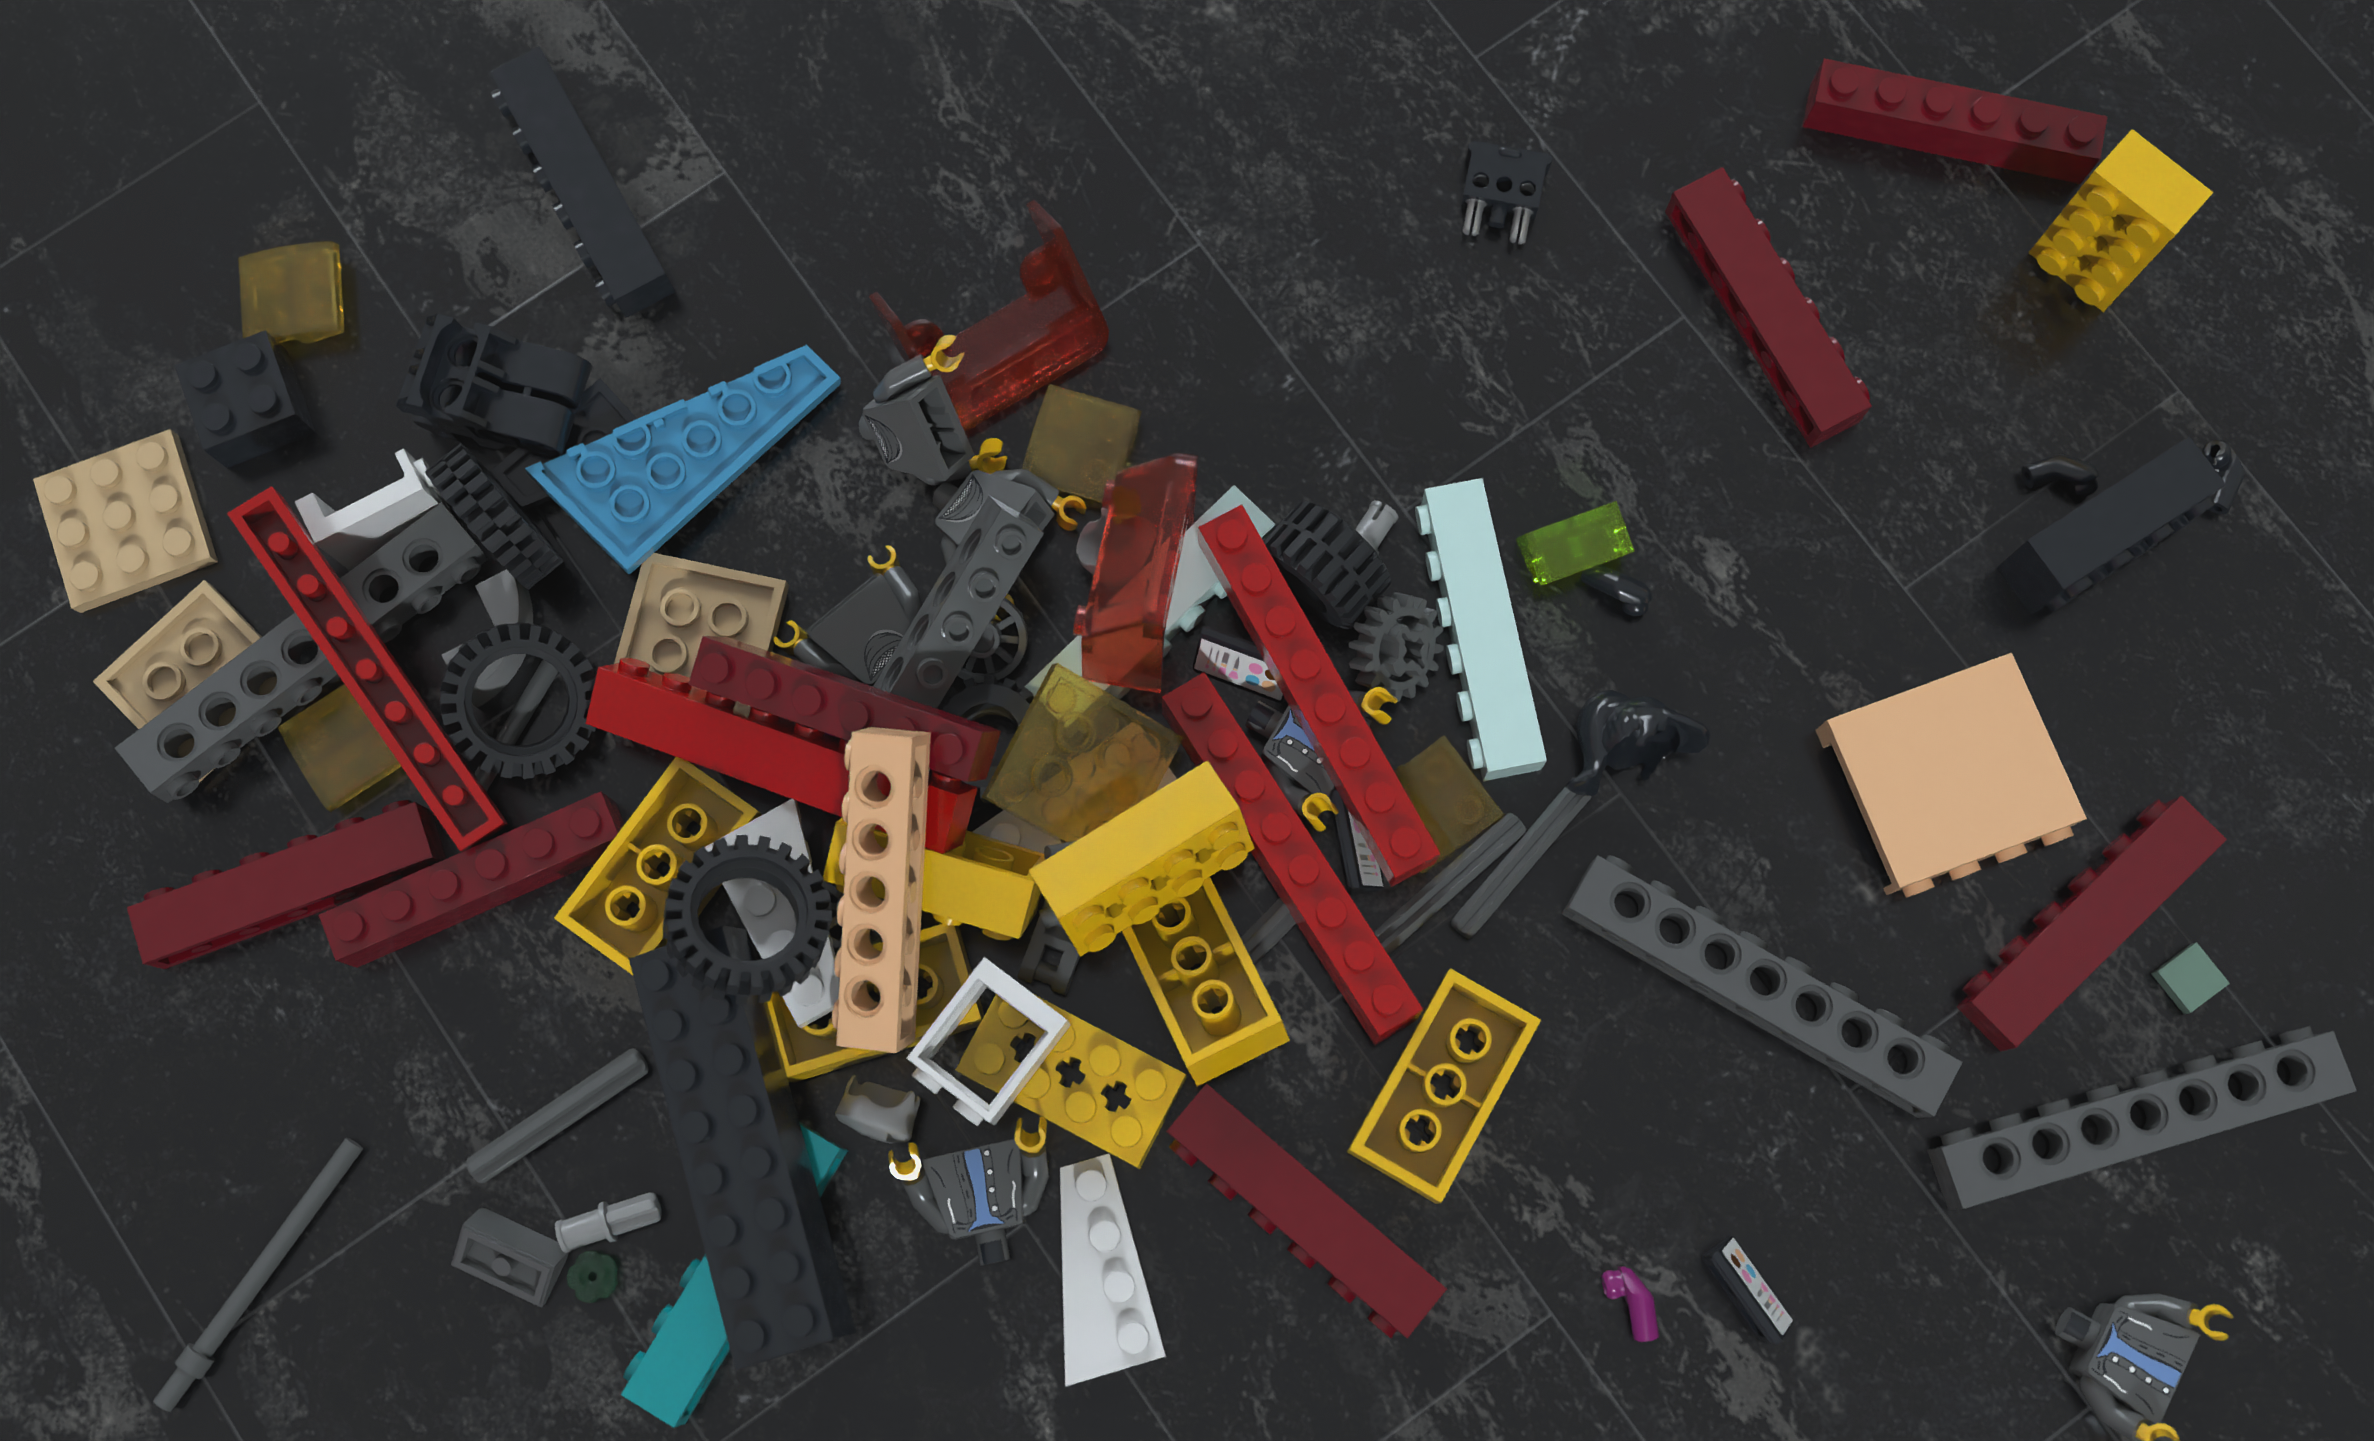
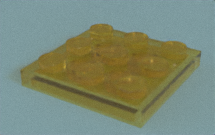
(1079, 758)

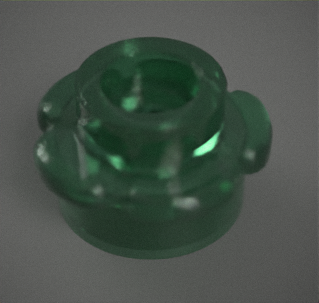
(606, 1280)

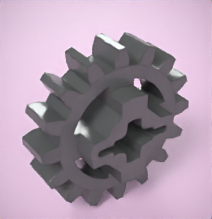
(1396, 645)

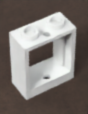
(934, 1077)

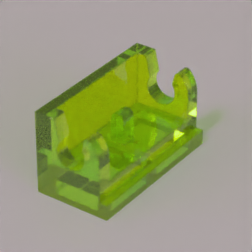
(1575, 544)

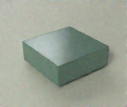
(2190, 978)

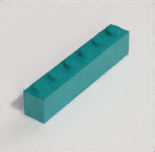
(692, 1333)

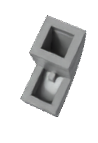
(505, 603)

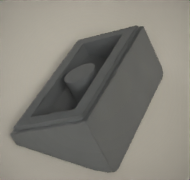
(509, 1256)

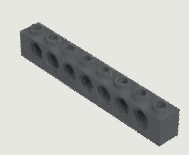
(155, 746)
(1929, 1065)
(2316, 1075)

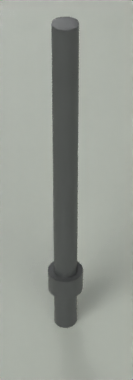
(198, 1357)

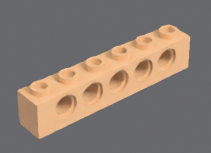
(897, 918)

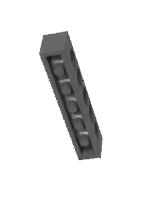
(960, 604)

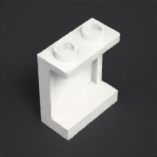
(373, 520)

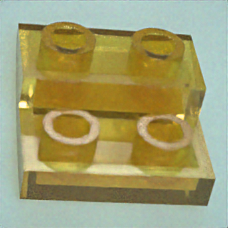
(292, 292)
(1080, 441)
(337, 748)
(1447, 797)

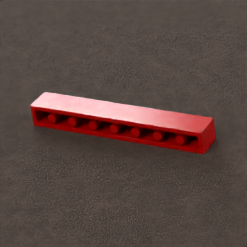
(368, 669)
(1317, 696)
(753, 745)
(1294, 862)

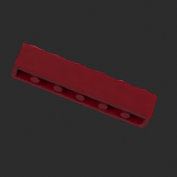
(1954, 121)
(1768, 307)
(838, 704)
(472, 881)
(284, 886)
(2090, 923)
(1306, 1211)

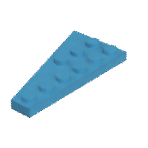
(670, 464)

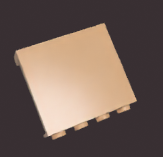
(1954, 774)

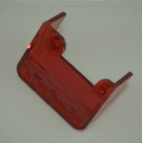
(1021, 343)
(1137, 572)

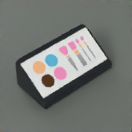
(1235, 663)
(1358, 863)
(1748, 1291)

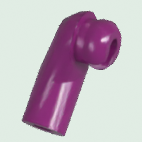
(1639, 1299)

